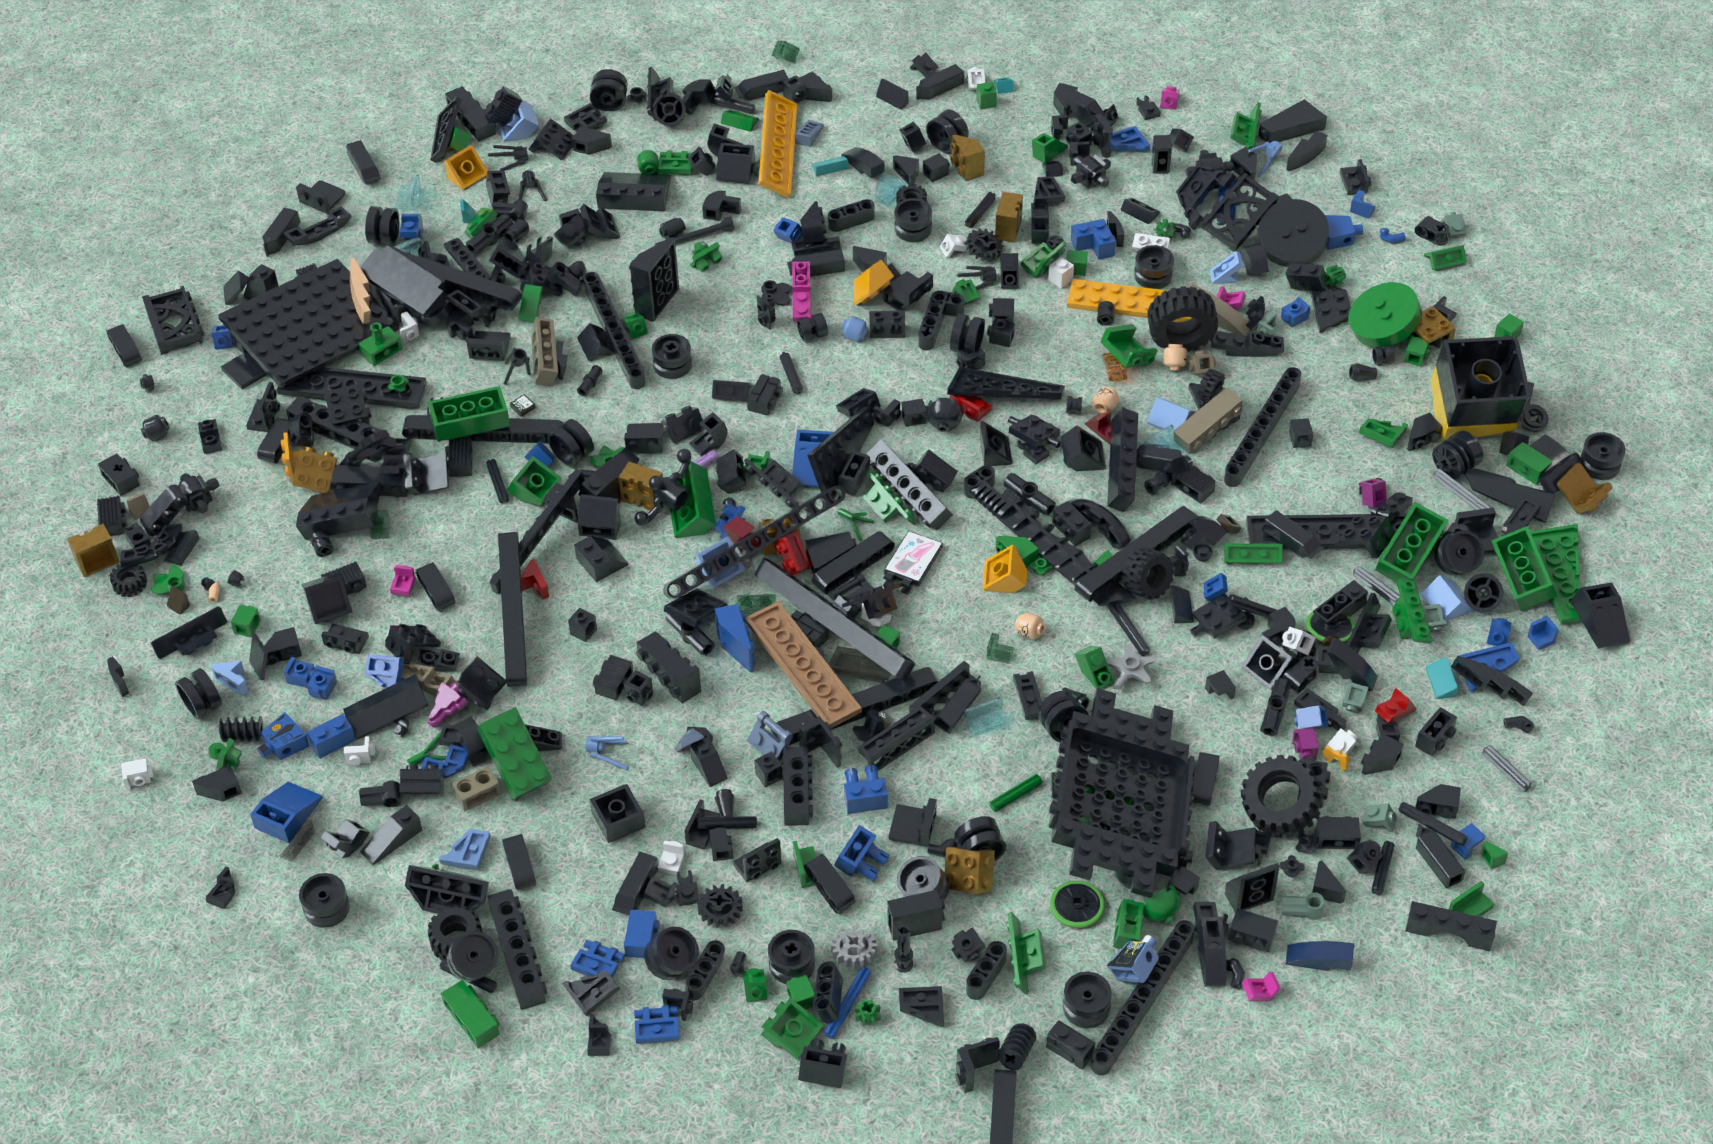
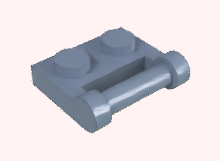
(764, 740)

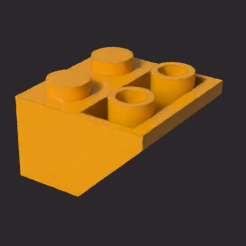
(871, 282)

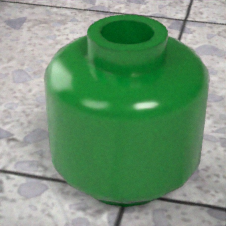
(648, 162)

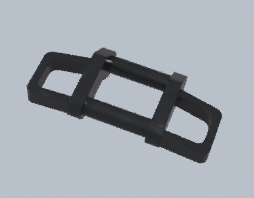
(366, 451)

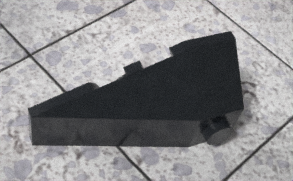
(605, 480)

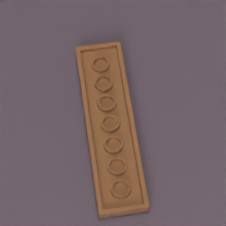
(803, 665)

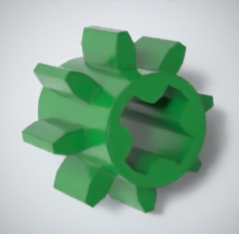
(1160, 229)
(1335, 275)
(867, 1012)

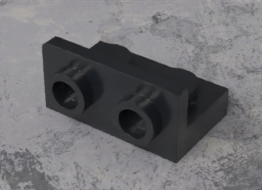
(1355, 178)
(858, 400)
(345, 638)

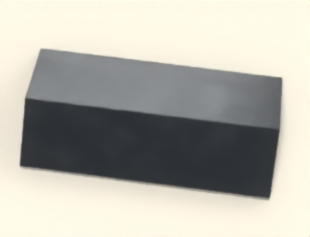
(386, 707)

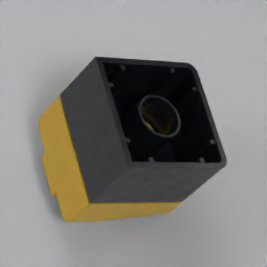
(1479, 386)

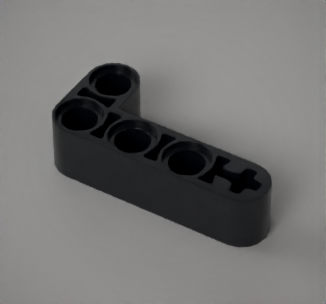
(940, 304)

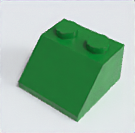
(533, 482)

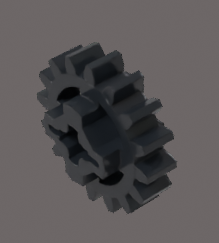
(984, 244)
(720, 905)

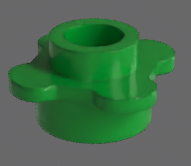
(398, 383)
(1040, 570)

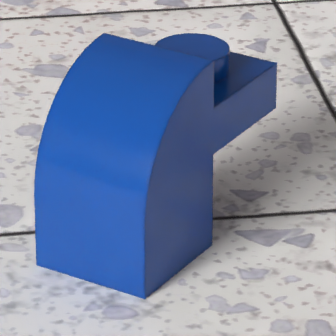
(411, 226)

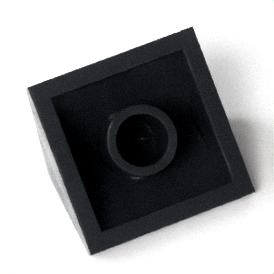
(994, 446)

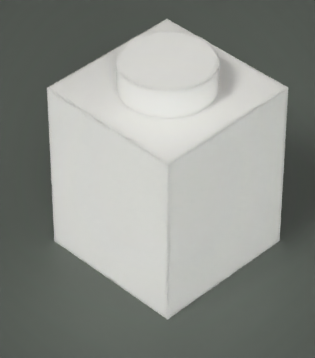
(1061, 272)

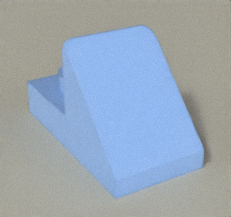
(1227, 269)
(230, 675)

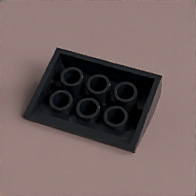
(633, 191)
(654, 279)
(340, 510)

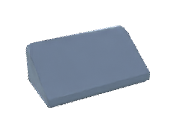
(687, 739)

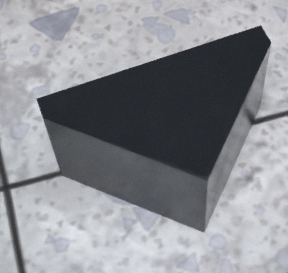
(906, 168)
(1328, 885)

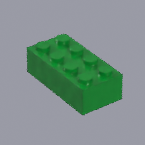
(469, 413)
(1411, 544)
(1524, 568)
(514, 753)

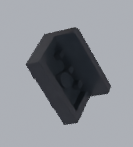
(683, 423)

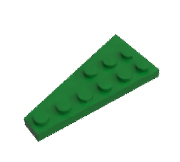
(1561, 558)

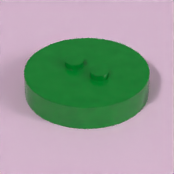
(1385, 314)

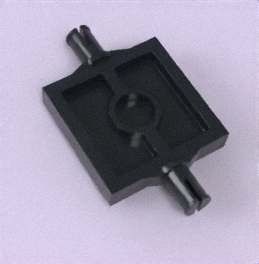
(1034, 431)
(1217, 617)

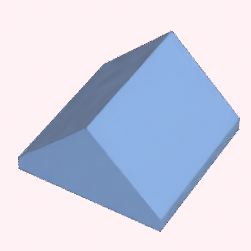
(1167, 413)
(725, 575)
(1448, 594)

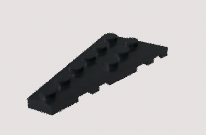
(984, 383)

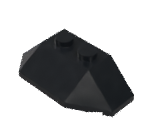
(440, 888)

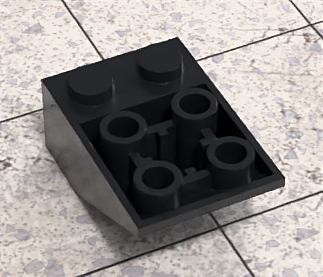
(1602, 614)

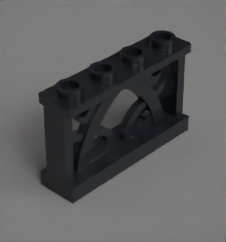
(1239, 234)
(173, 339)

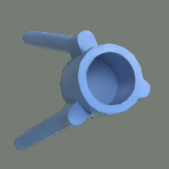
(1272, 150)
(597, 744)

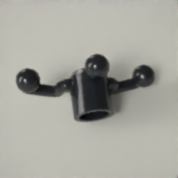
(667, 490)

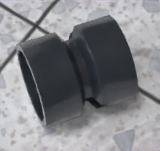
(812, 327)

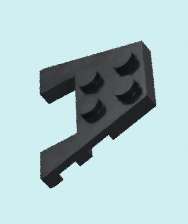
(1197, 187)

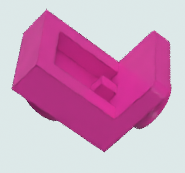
(1169, 97)
(1233, 299)
(403, 580)
(1261, 989)

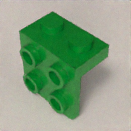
(1039, 259)

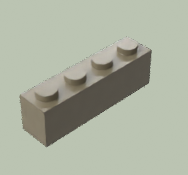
(1208, 420)

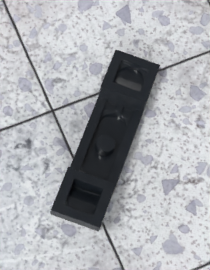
(336, 219)

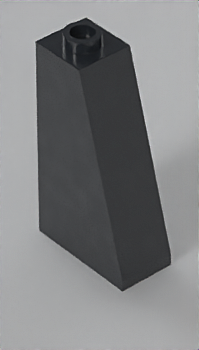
(1292, 123)

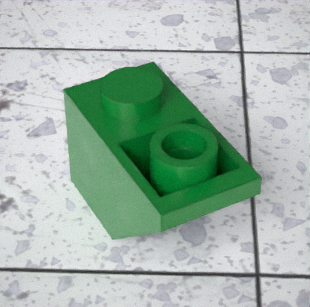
(1047, 147)
(1025, 548)
(1094, 666)

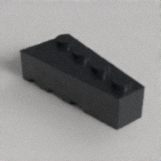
(669, 667)

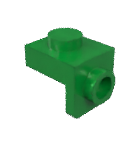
(635, 324)
(760, 461)
(755, 985)

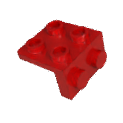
(792, 553)

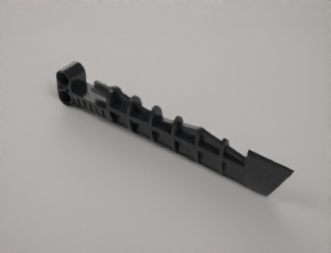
(1024, 523)

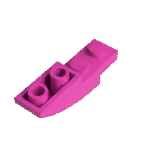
(801, 290)

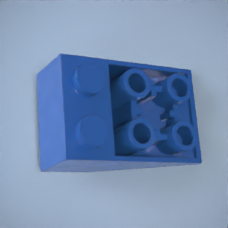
(805, 442)
(735, 635)
(284, 811)

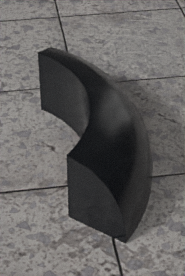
(1108, 523)

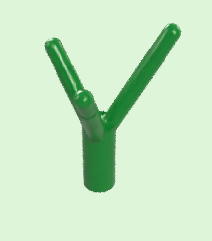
(852, 517)
(420, 756)

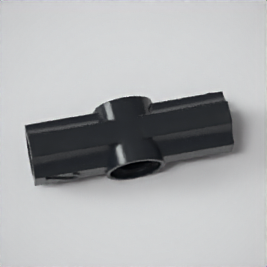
(489, 234)
(1030, 493)
(692, 635)
(1278, 698)

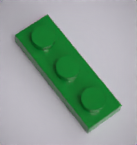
(1252, 553)

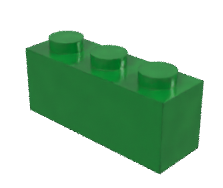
(470, 1013)

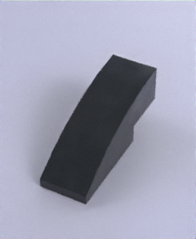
(1307, 150)
(865, 161)
(1039, 223)
(1351, 664)

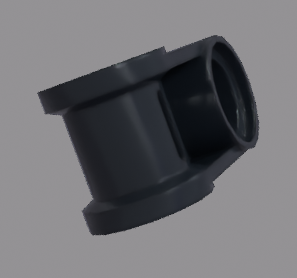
(1431, 230)
(301, 430)
(1302, 673)

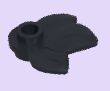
(778, 290)

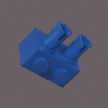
(867, 794)
(860, 846)

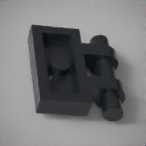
(583, 116)

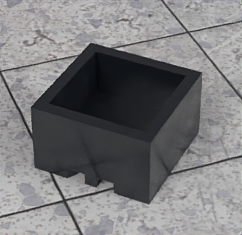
(327, 598)

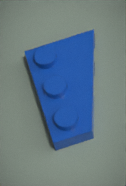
(1496, 657)

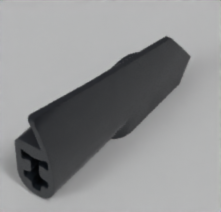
(1508, 491)

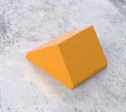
(465, 167)

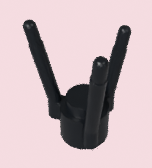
(519, 153)
(529, 181)
(986, 274)
(517, 358)

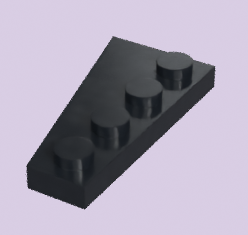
(444, 128)

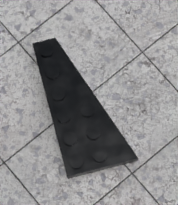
(833, 453)

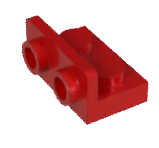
(973, 406)

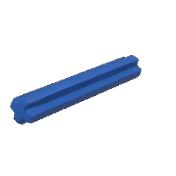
(848, 1002)

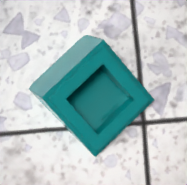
(1004, 85)
(467, 211)

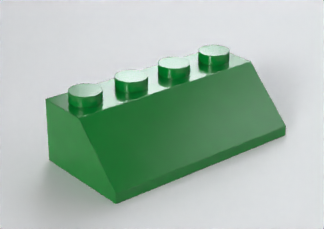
(697, 514)

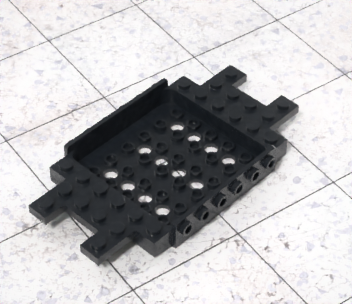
(1128, 743)

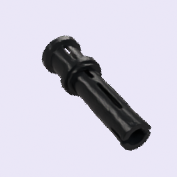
(1160, 480)
(903, 953)

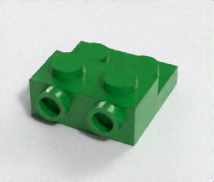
(791, 1028)

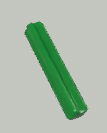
(1015, 792)

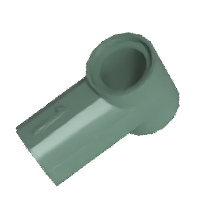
(1302, 906)

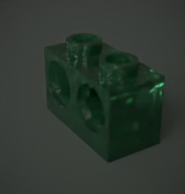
(754, 603)

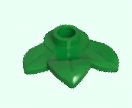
(604, 456)
(164, 582)

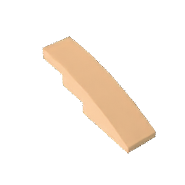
(359, 291)

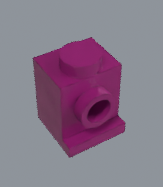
(1373, 492)
(1305, 743)

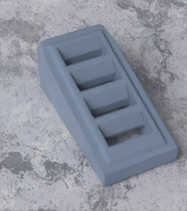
(808, 133)

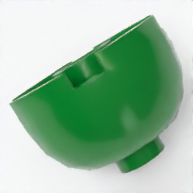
(1162, 906)

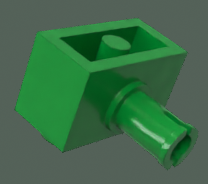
(380, 345)

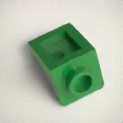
(966, 289)

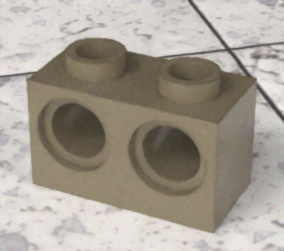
(472, 791)

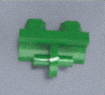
(703, 253)
(225, 755)

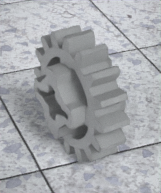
(854, 948)

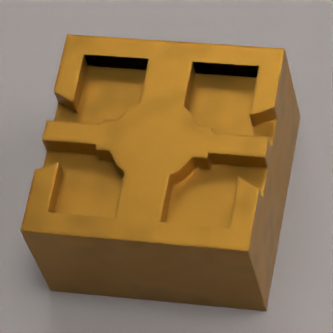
(1008, 216)
(635, 485)
(93, 550)

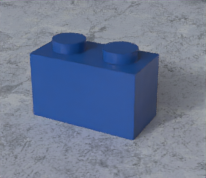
(331, 736)
(640, 931)

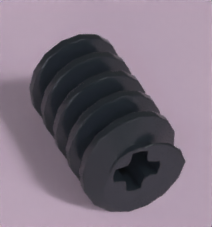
(241, 730)
(1017, 1046)

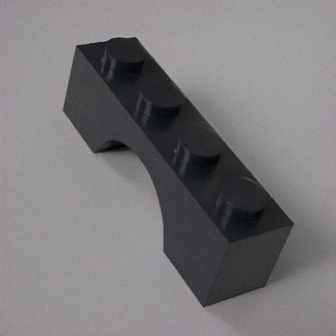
(1428, 919)

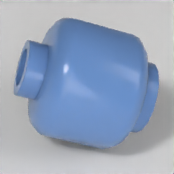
(854, 328)

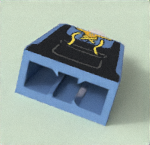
(1134, 961)

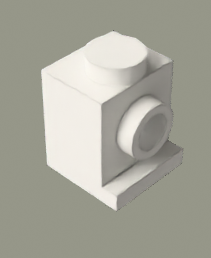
(1293, 639)
(136, 773)

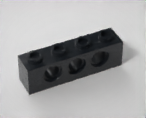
(797, 798)

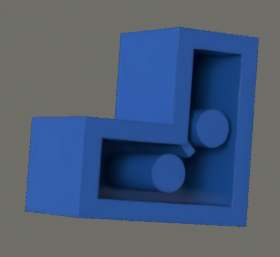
(1094, 235)

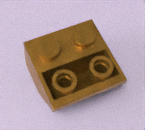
(967, 157)

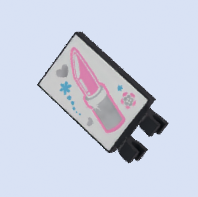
(912, 560)

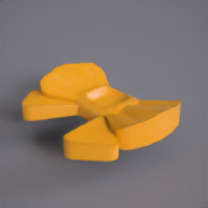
(1331, 754)

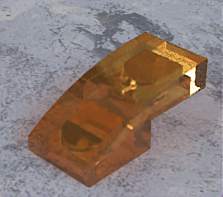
(1114, 369)

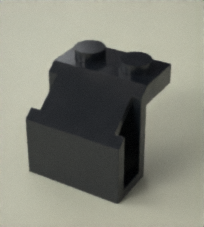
(907, 290)

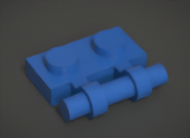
(589, 963)
(657, 1029)

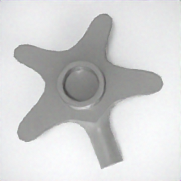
(1131, 667)

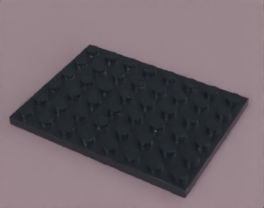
(303, 323)

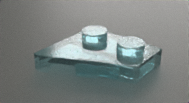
(887, 189)

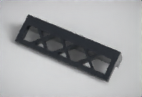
(942, 689)
(897, 736)

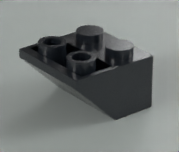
(735, 162)
(599, 517)

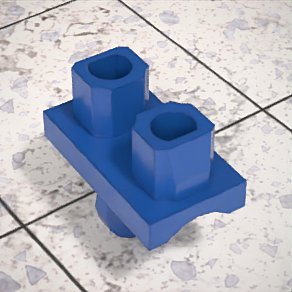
(730, 511)

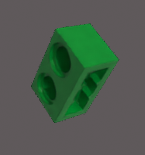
(1128, 923)

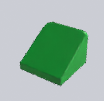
(1493, 855)

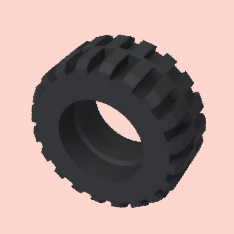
(1179, 304)
(1274, 772)

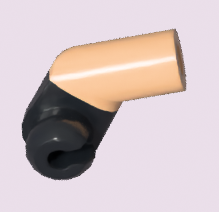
(213, 589)

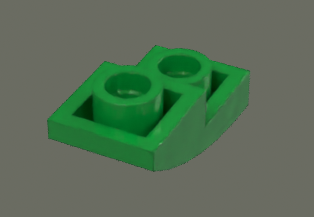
(530, 302)

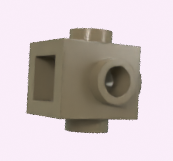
(1207, 359)

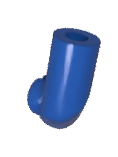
(1391, 238)

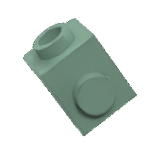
(1455, 223)
(1267, 323)
(1434, 617)
(1355, 697)
(1380, 815)

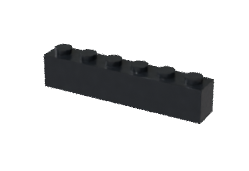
(1122, 460)

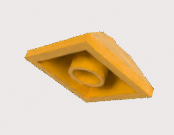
(1005, 572)

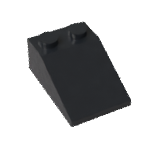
(1253, 888)

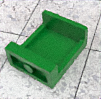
(1126, 348)

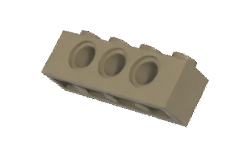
(544, 351)

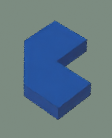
(454, 762)

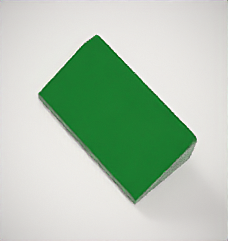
(739, 120)

